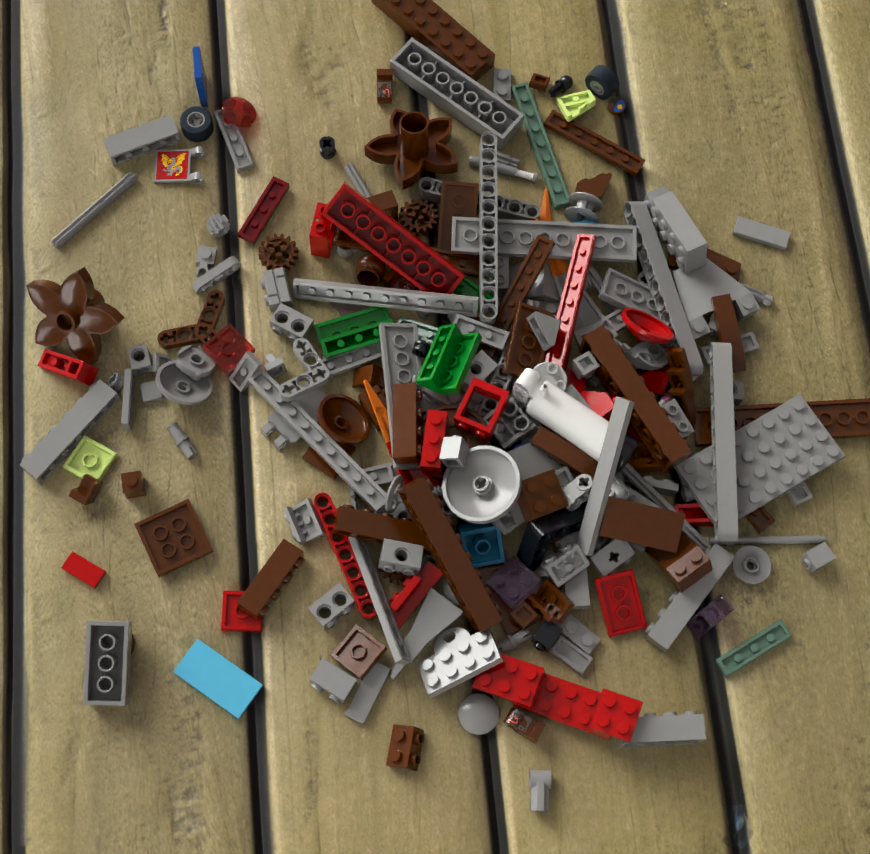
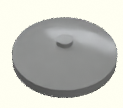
(484, 487)

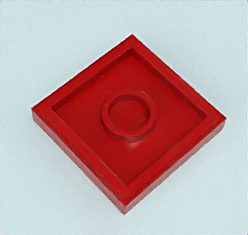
(234, 618)

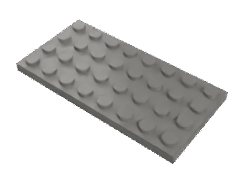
(770, 458)

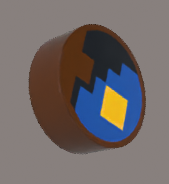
(616, 106)

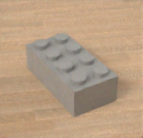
(679, 232)
(107, 662)
(667, 730)

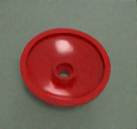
(646, 327)

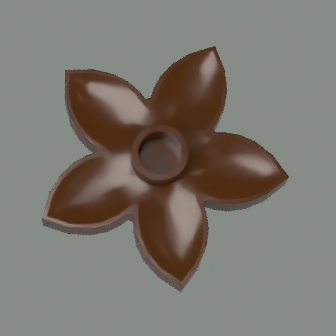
(414, 146)
(73, 314)

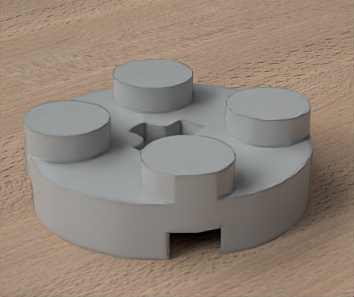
(186, 363)

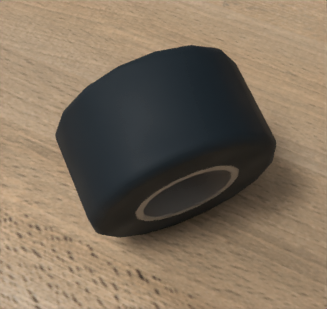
(602, 82)
(196, 124)

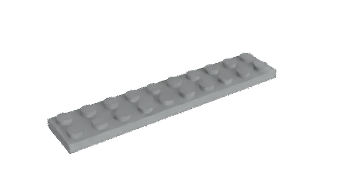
(516, 237)

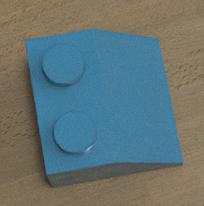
(482, 543)

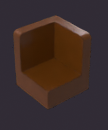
(87, 490)

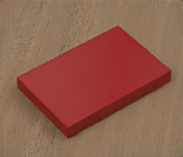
(620, 602)

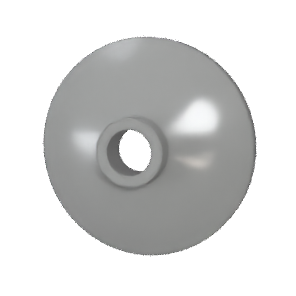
(757, 558)

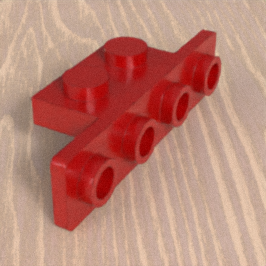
(413, 593)

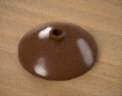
(343, 419)

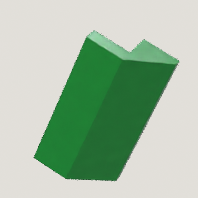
(351, 331)
(448, 360)

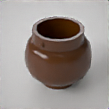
(370, 270)

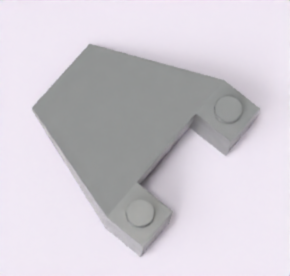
(702, 284)

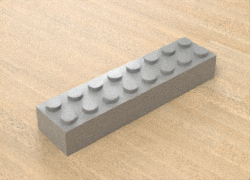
(456, 92)

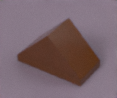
(372, 373)

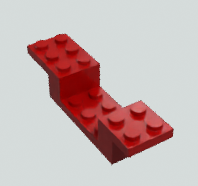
(559, 700)

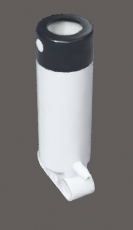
(567, 416)

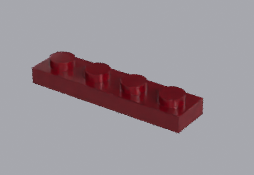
(263, 210)

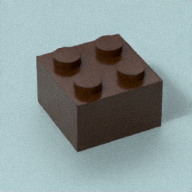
(541, 496)

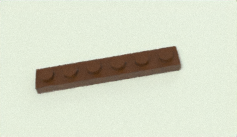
(594, 143)

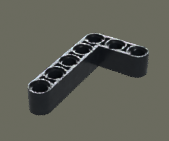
(547, 529)

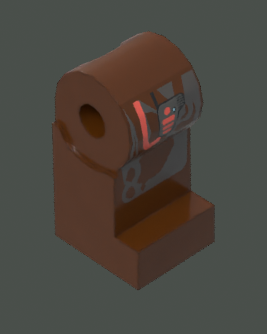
(384, 86)
(395, 280)
(524, 724)

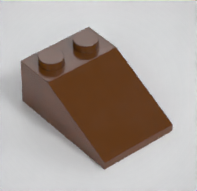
(684, 566)

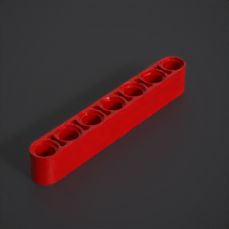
(346, 565)

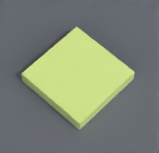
(90, 458)

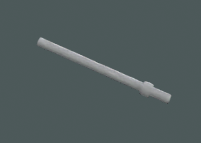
(771, 540)

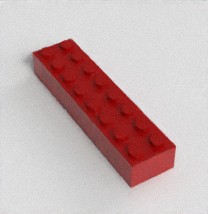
(391, 242)

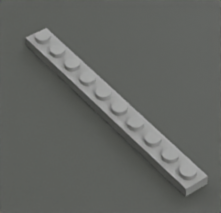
(385, 297)
(320, 441)

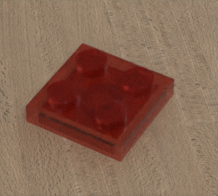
(227, 348)

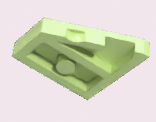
(575, 104)

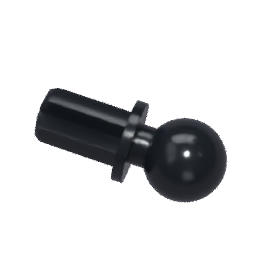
(561, 86)

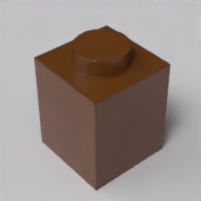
(133, 484)

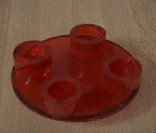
(238, 112)

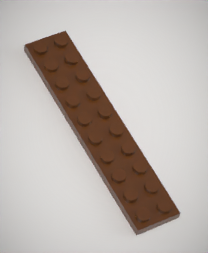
(840, 418)

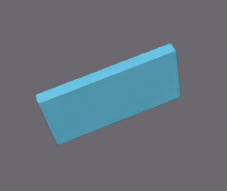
(218, 678)

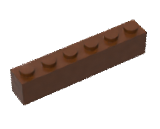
(376, 527)

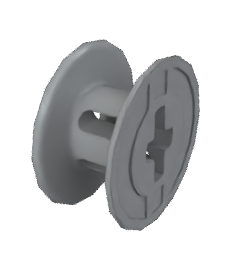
(584, 207)

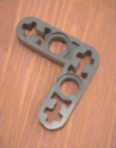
(310, 374)

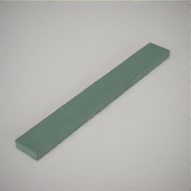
(541, 146)

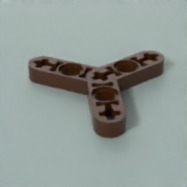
(194, 330)

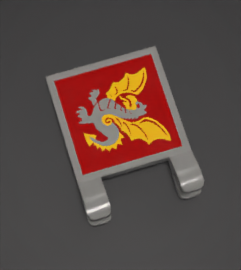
(175, 166)

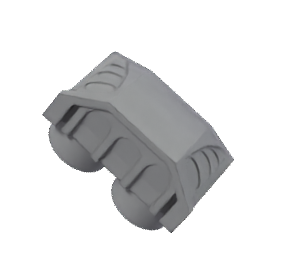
(512, 425)

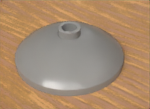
(180, 386)

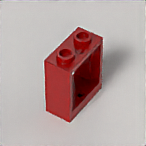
(321, 233)
(490, 391)

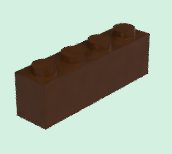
(407, 423)
(271, 579)

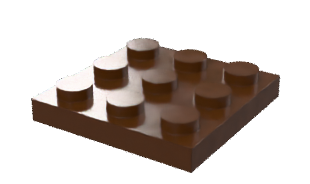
(173, 538)

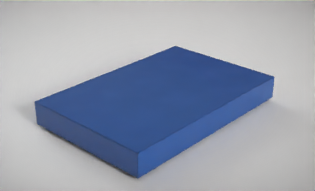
(200, 76)

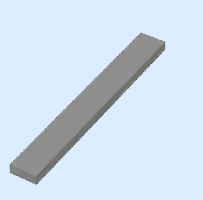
(604, 475)
(380, 601)

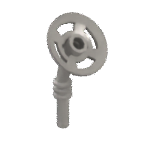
(392, 494)

